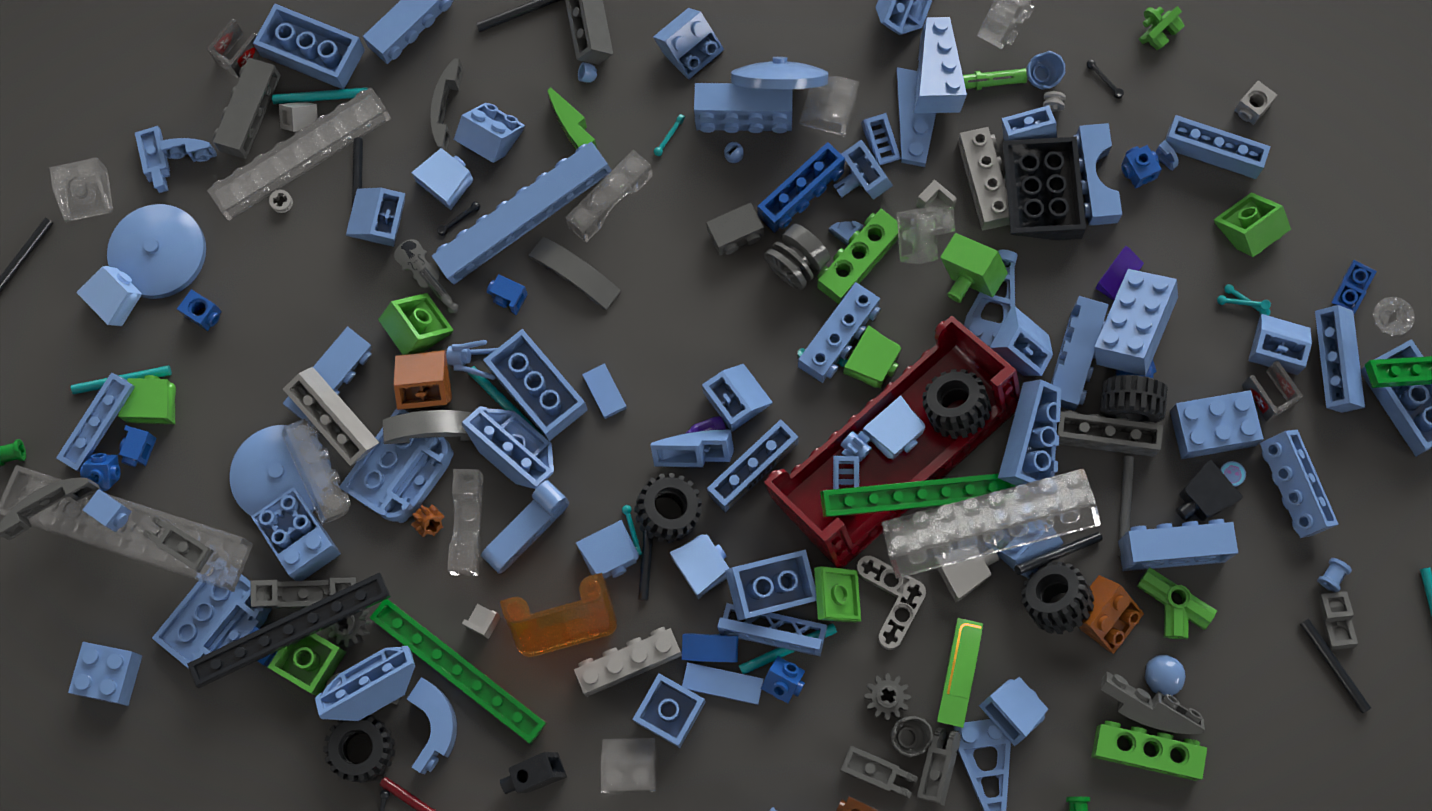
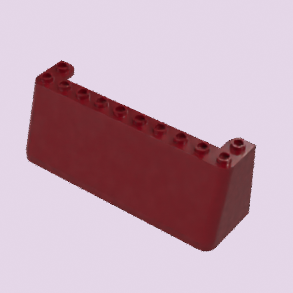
(931, 459)

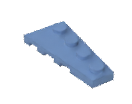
(914, 128)

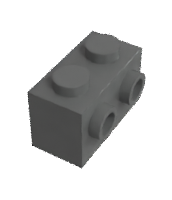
(735, 229)

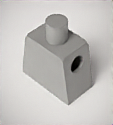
(967, 575)

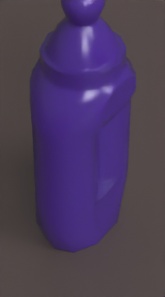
(713, 423)

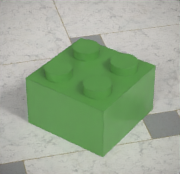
(308, 662)

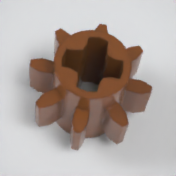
(427, 520)

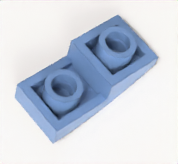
(196, 149)

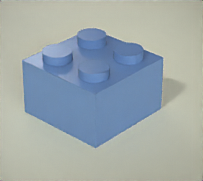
(105, 673)
(669, 710)

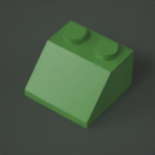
(1253, 224)
(415, 323)

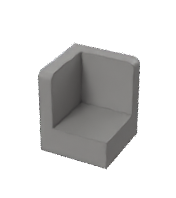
(297, 115)
(936, 195)
(482, 621)

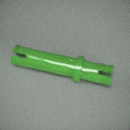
(1017, 76)

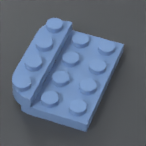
(398, 476)
(209, 620)

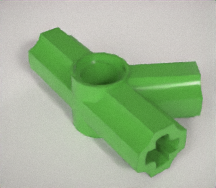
(1175, 615)

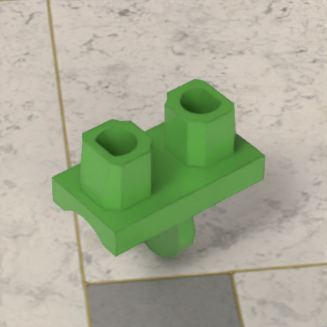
(1169, 20)

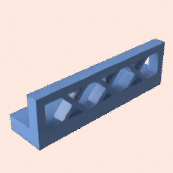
(95, 421)
(772, 636)

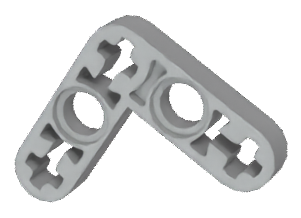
(899, 591)

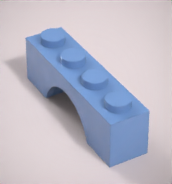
(1101, 203)

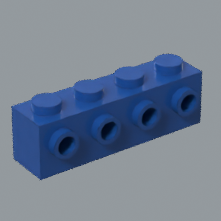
(801, 187)

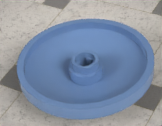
(779, 75)
(158, 250)
(265, 471)

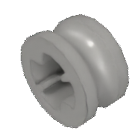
(1054, 100)
(275, 196)

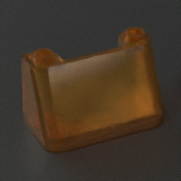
(565, 624)

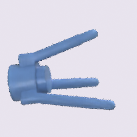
(460, 354)

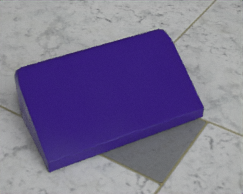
(1113, 277)

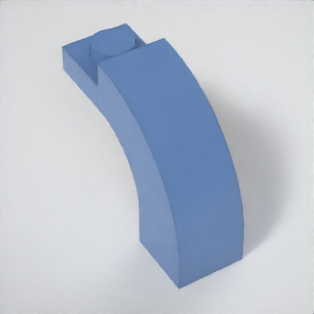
(442, 723)

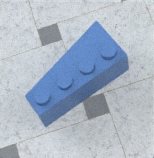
(1078, 350)

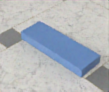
(722, 683)

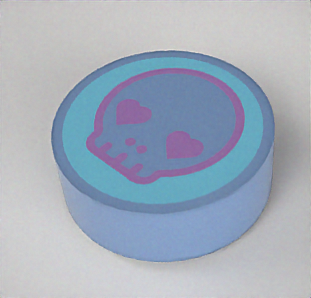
(1234, 472)

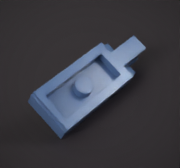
(153, 160)

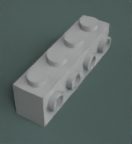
(985, 177)
(331, 415)
(627, 662)

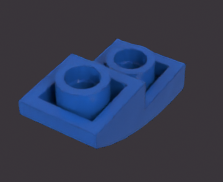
(1353, 286)
(709, 647)

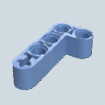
(526, 527)

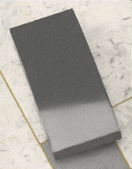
(1337, 620)

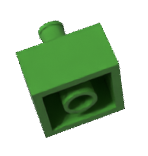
(972, 266)

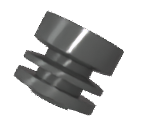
(797, 256)

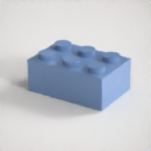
(1216, 424)
(771, 585)

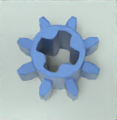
(856, 445)

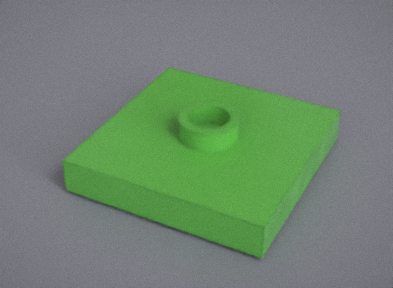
(837, 594)

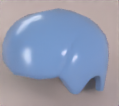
(1045, 70)
(1165, 675)

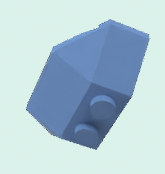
(903, 15)
(511, 445)
(367, 685)

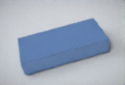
(604, 391)

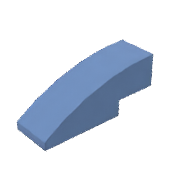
(693, 449)

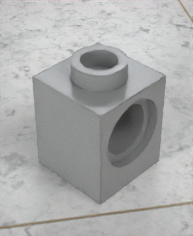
(1261, 96)

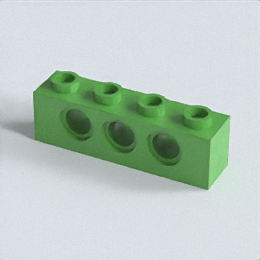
(878, 224)
(1192, 754)

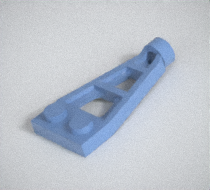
(985, 329)
(982, 735)

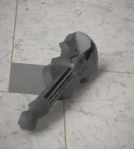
(412, 257)

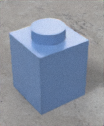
(107, 510)

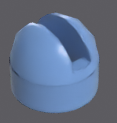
(587, 72)
(736, 155)

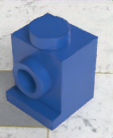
(507, 293)
(136, 446)

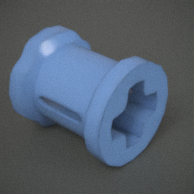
(1334, 575)

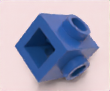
(1141, 165)
(102, 470)
(783, 680)

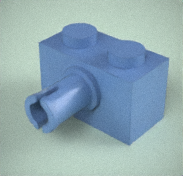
(864, 172)

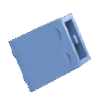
(295, 535)

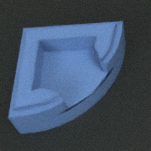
(1167, 155)
(845, 230)

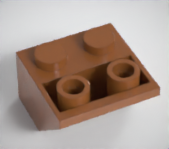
(422, 380)
(1112, 614)

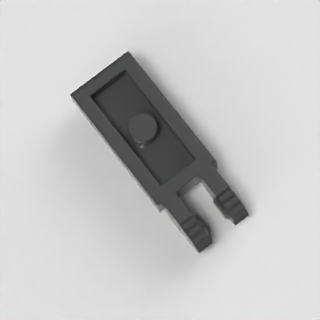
(180, 545)
(939, 767)
(876, 771)

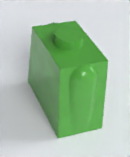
(873, 359)
(150, 401)

